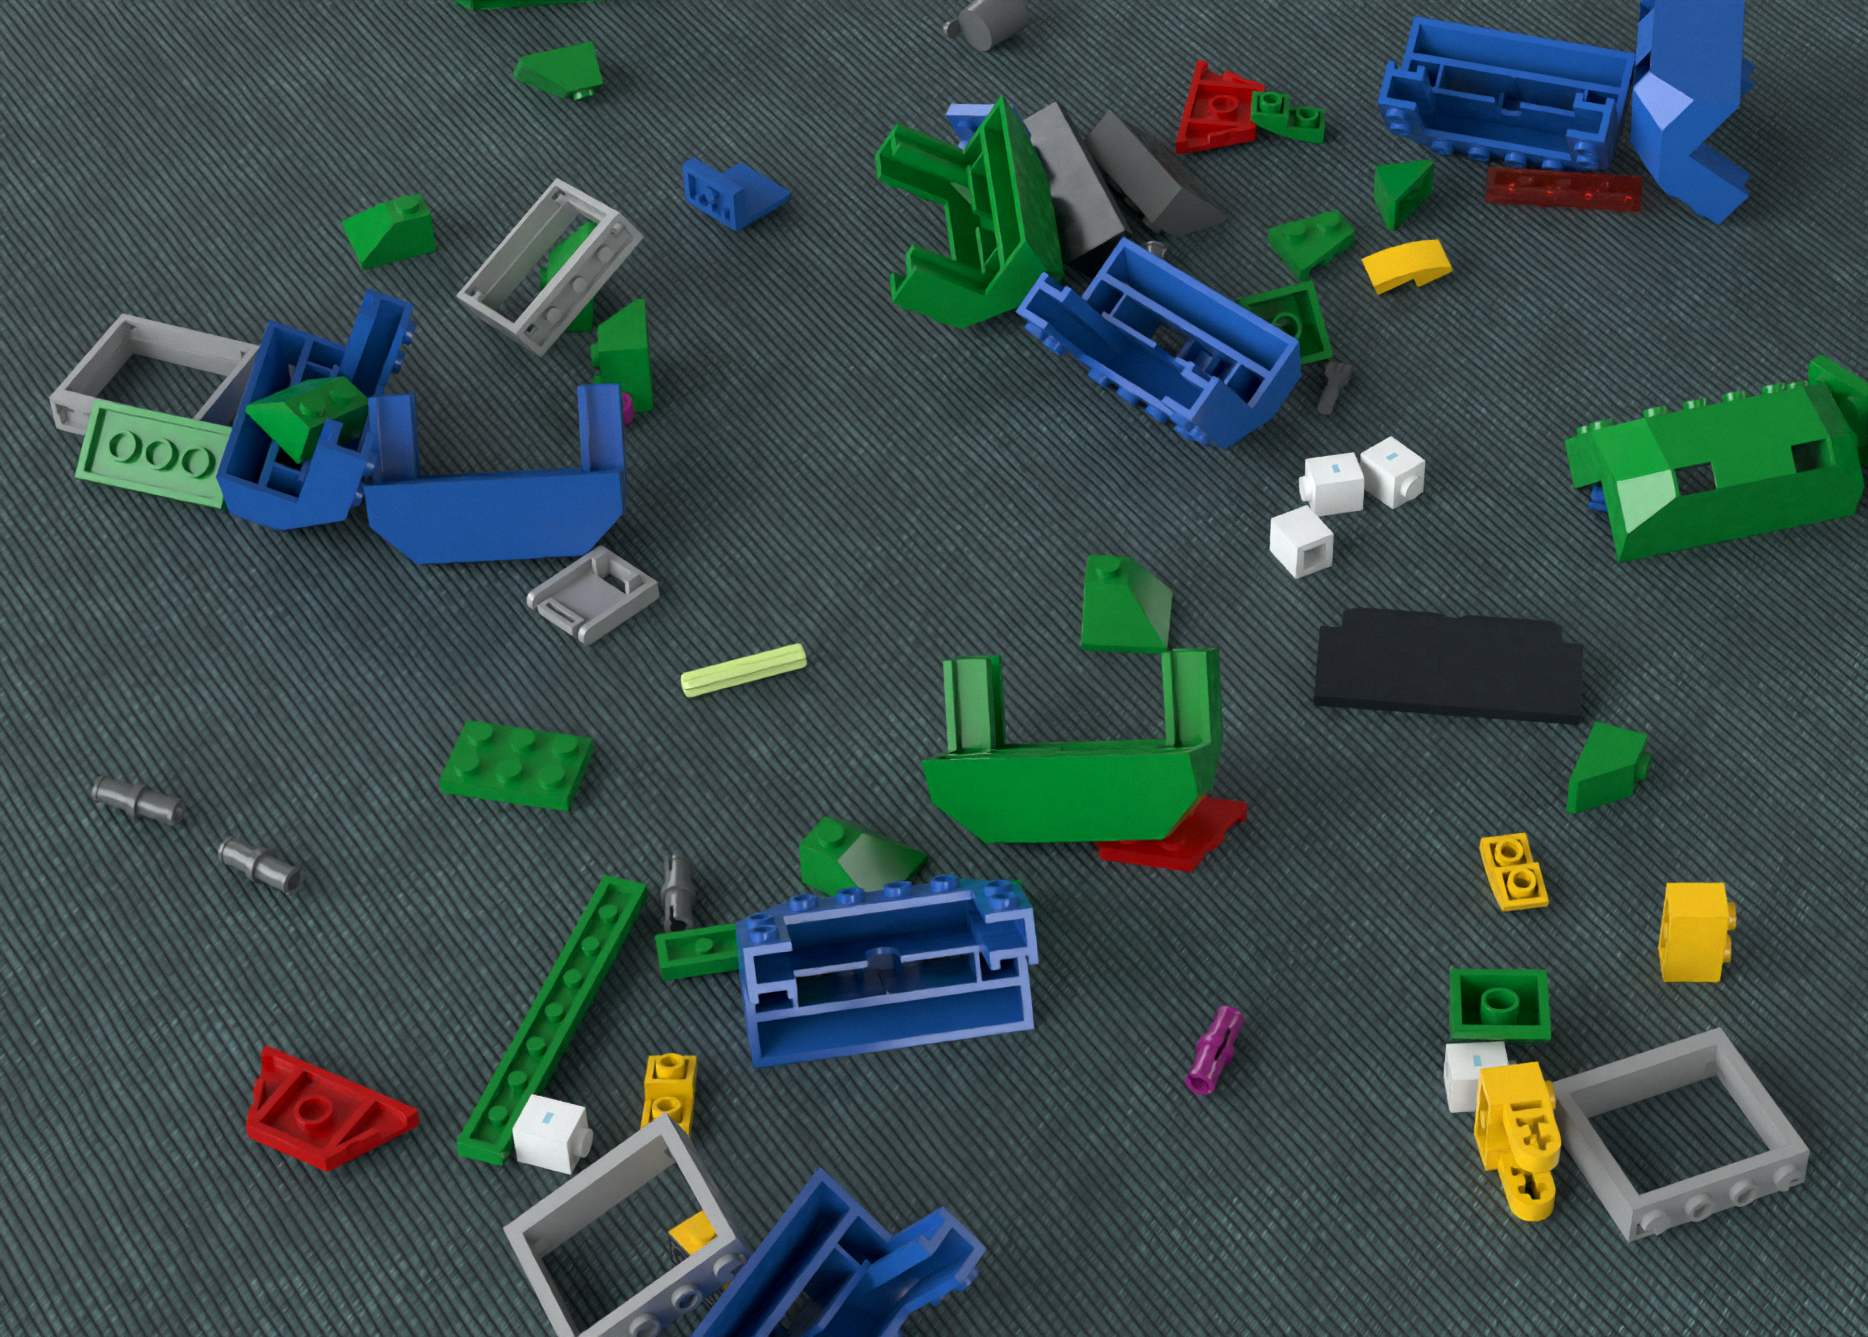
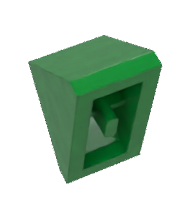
(1402, 189)

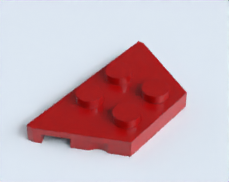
(1217, 111)
(1187, 844)
(320, 1113)

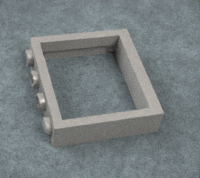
(574, 282)
(182, 346)
(1657, 1073)
(603, 1187)

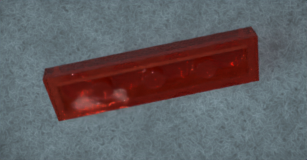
(1564, 189)

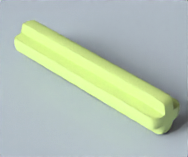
(743, 670)

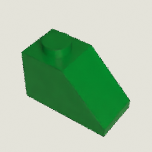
(1608, 767)

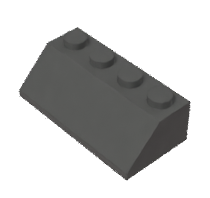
(1151, 178)

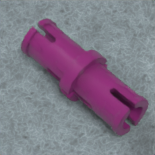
(1214, 1050)

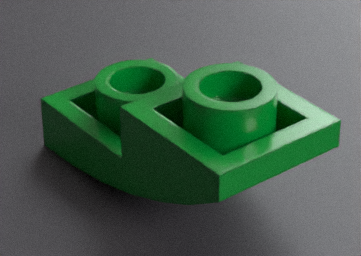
(1274, 114)

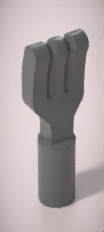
(1335, 377)

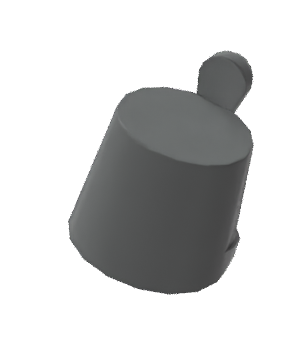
(988, 22)

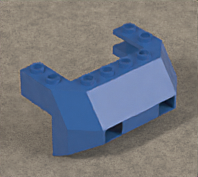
(1682, 91)
(1508, 96)
(1218, 384)
(258, 475)
(499, 511)
(878, 982)
(848, 1266)

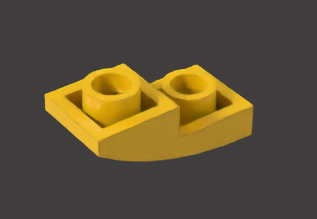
(1399, 264)
(1512, 873)
(670, 1089)

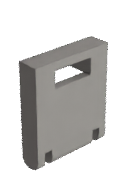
(587, 604)

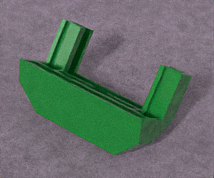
(994, 214)
(1751, 464)
(1076, 786)

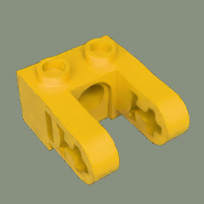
(1519, 1135)

